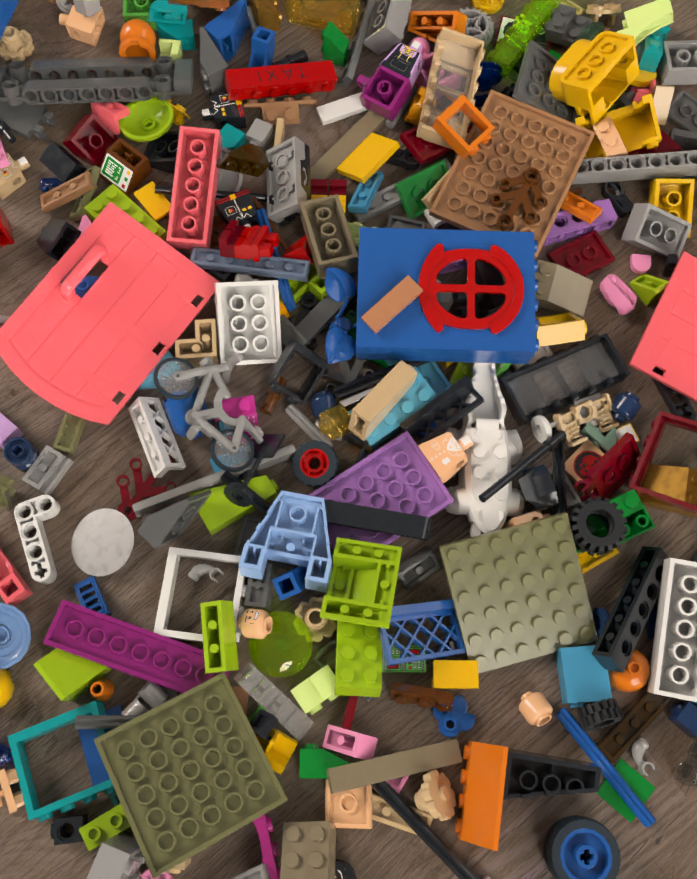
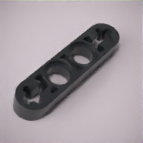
(666, 393)

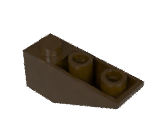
(246, 160)

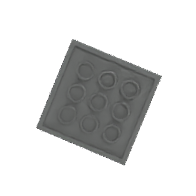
(533, 83)

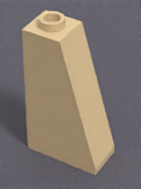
(381, 400)

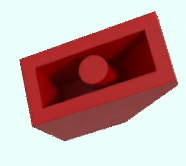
(299, 250)

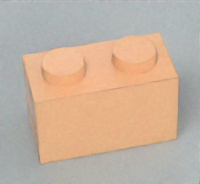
(610, 138)

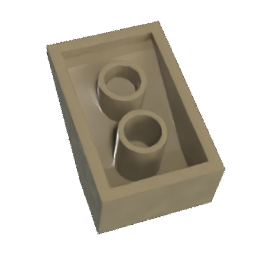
(561, 289)

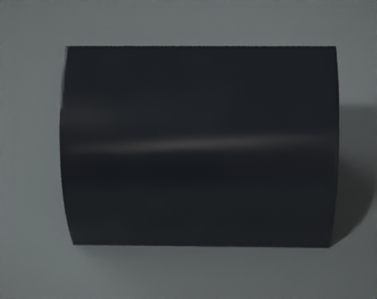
(61, 162)

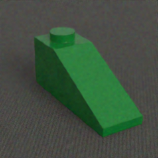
(316, 760)

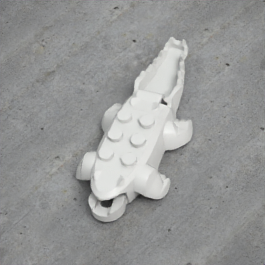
(488, 458)

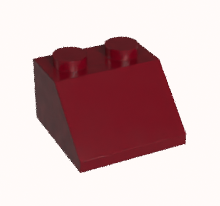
(90, 140)

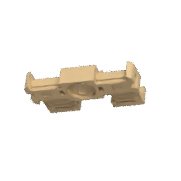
(595, 410)

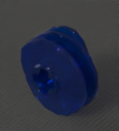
(489, 75)

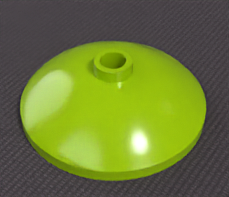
(147, 120)

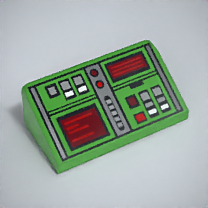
(418, 666)

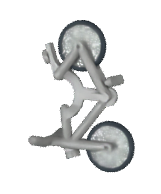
(179, 379)

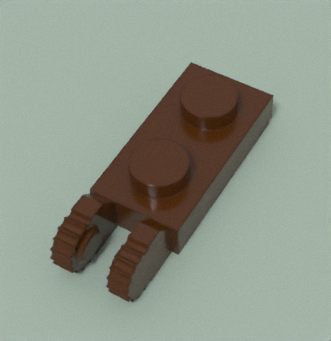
(422, 696)

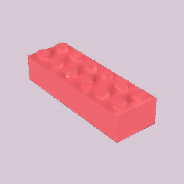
(194, 188)

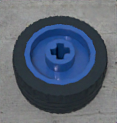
(581, 836)

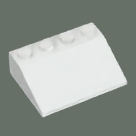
(248, 321)

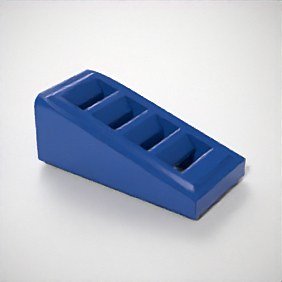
(84, 602)

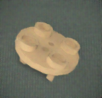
(608, 9)

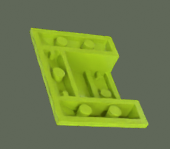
(362, 583)

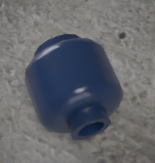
(321, 402)
(625, 406)

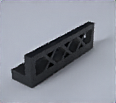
(439, 406)

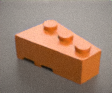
(430, 23)

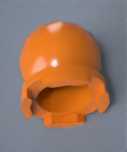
(137, 40)

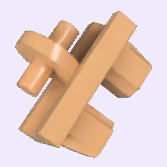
(12, 800)

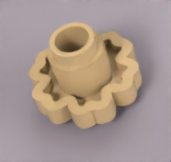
(15, 44)
(310, 615)
(436, 796)

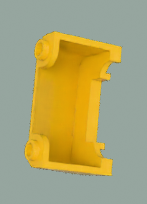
(635, 124)

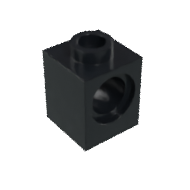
(58, 829)

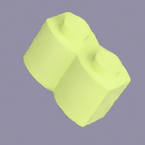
(315, 690)

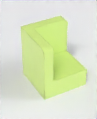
(171, 48)

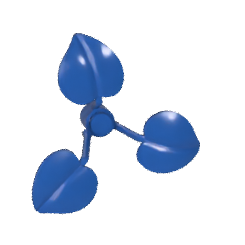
(338, 344)

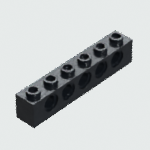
(631, 610)

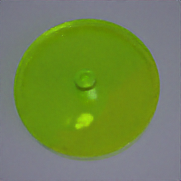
(285, 648)

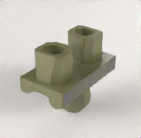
(7, 492)

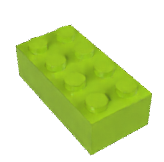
(117, 197)
(358, 660)

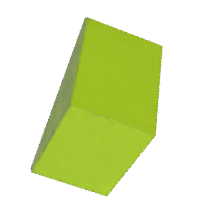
(648, 288)

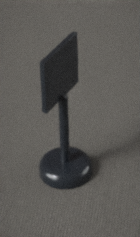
(239, 493)

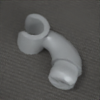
(201, 569)
(638, 750)

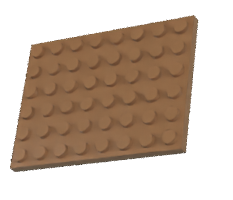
(520, 140)

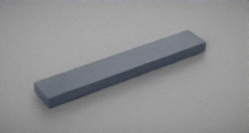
(269, 267)

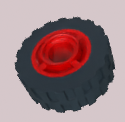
(303, 463)

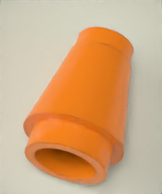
(106, 692)

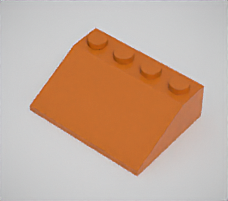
(482, 794)

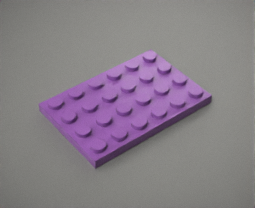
(388, 479)

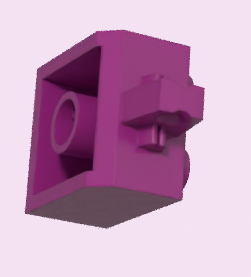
(384, 92)

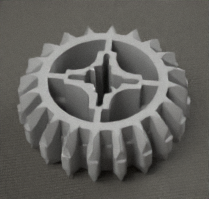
(478, 25)

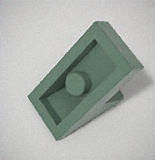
(595, 436)

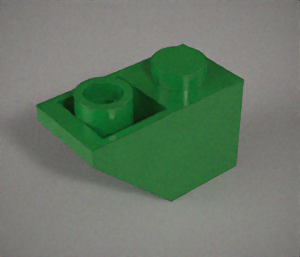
(334, 45)

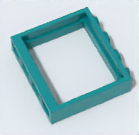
(23, 770)

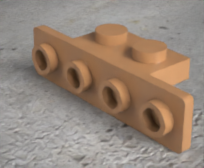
(284, 109)

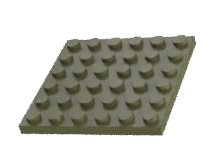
(518, 592)
(189, 773)

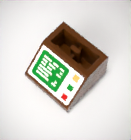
(124, 166)

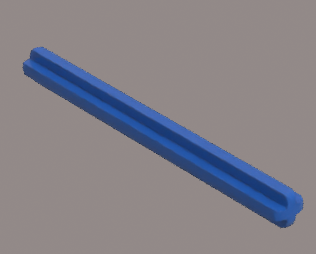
(283, 284)
(607, 768)

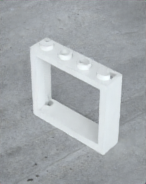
(169, 585)

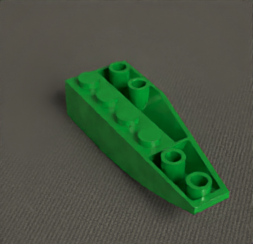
(637, 518)

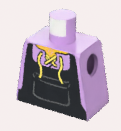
(405, 61)

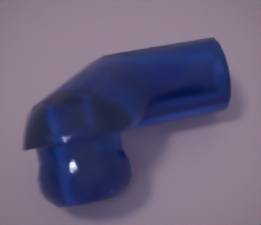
(45, 183)

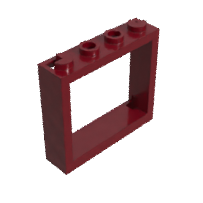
(644, 460)

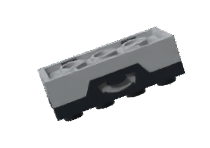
(287, 180)

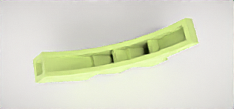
(645, 20)

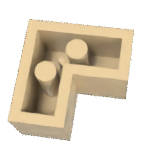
(204, 345)

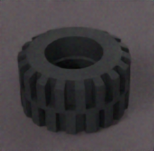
(609, 514)

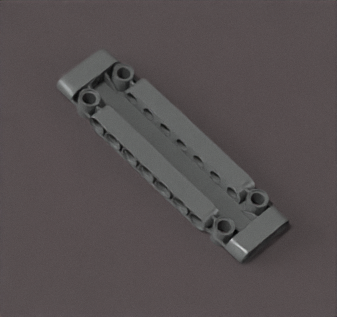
(163, 81)

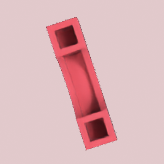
(12, 585)

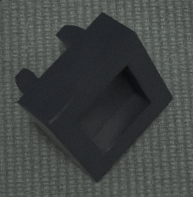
(263, 724)

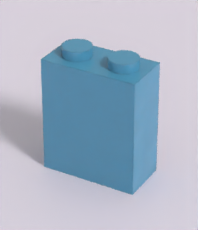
(581, 676)

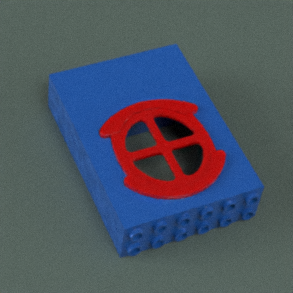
(424, 327)

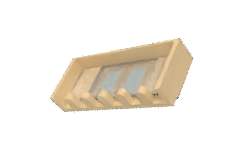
(451, 74)

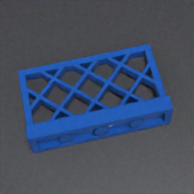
(422, 611)

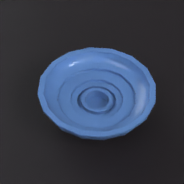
(14, 635)

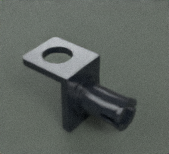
(358, 443)

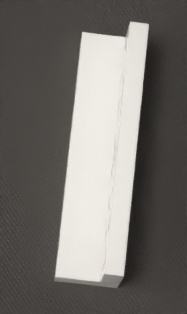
(151, 434)

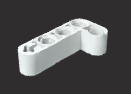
(39, 541)

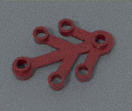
(142, 489)

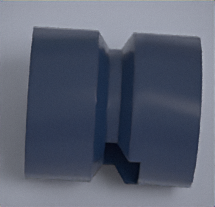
(20, 453)

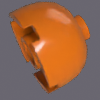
(635, 675)

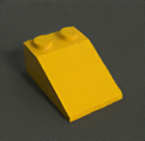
(673, 197)

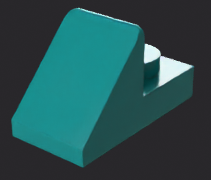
(163, 12)

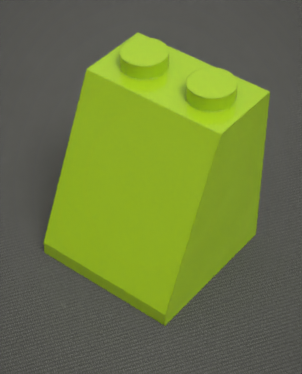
(69, 674)

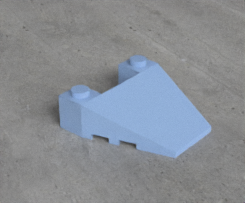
(294, 535)

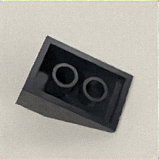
(163, 152)

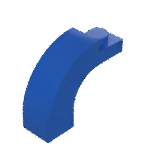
(262, 47)
(291, 581)

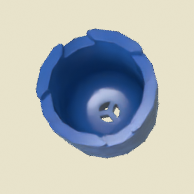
(177, 410)

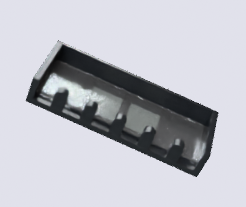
(562, 378)

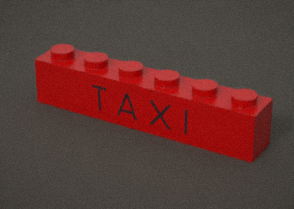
(280, 80)

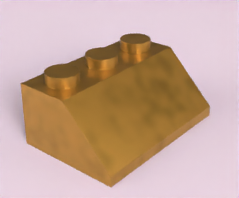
(266, 14)

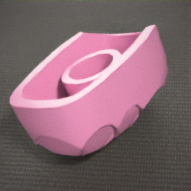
(618, 294)

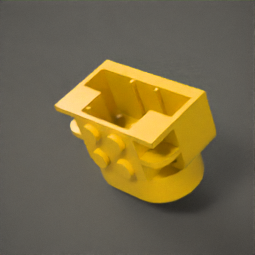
(594, 73)

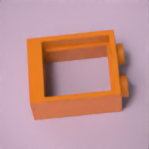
(451, 136)

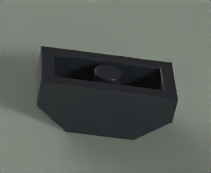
(538, 487)

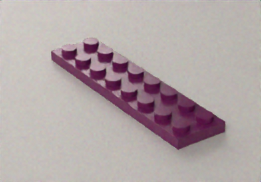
(127, 648)

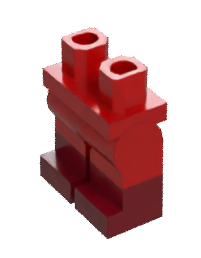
(247, 242)

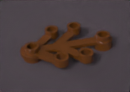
(519, 196)

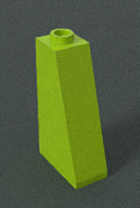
(220, 512)

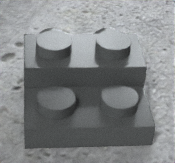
(565, 25)

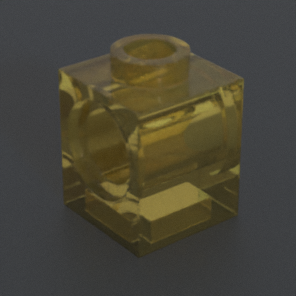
(334, 422)

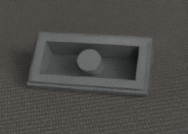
(417, 567)

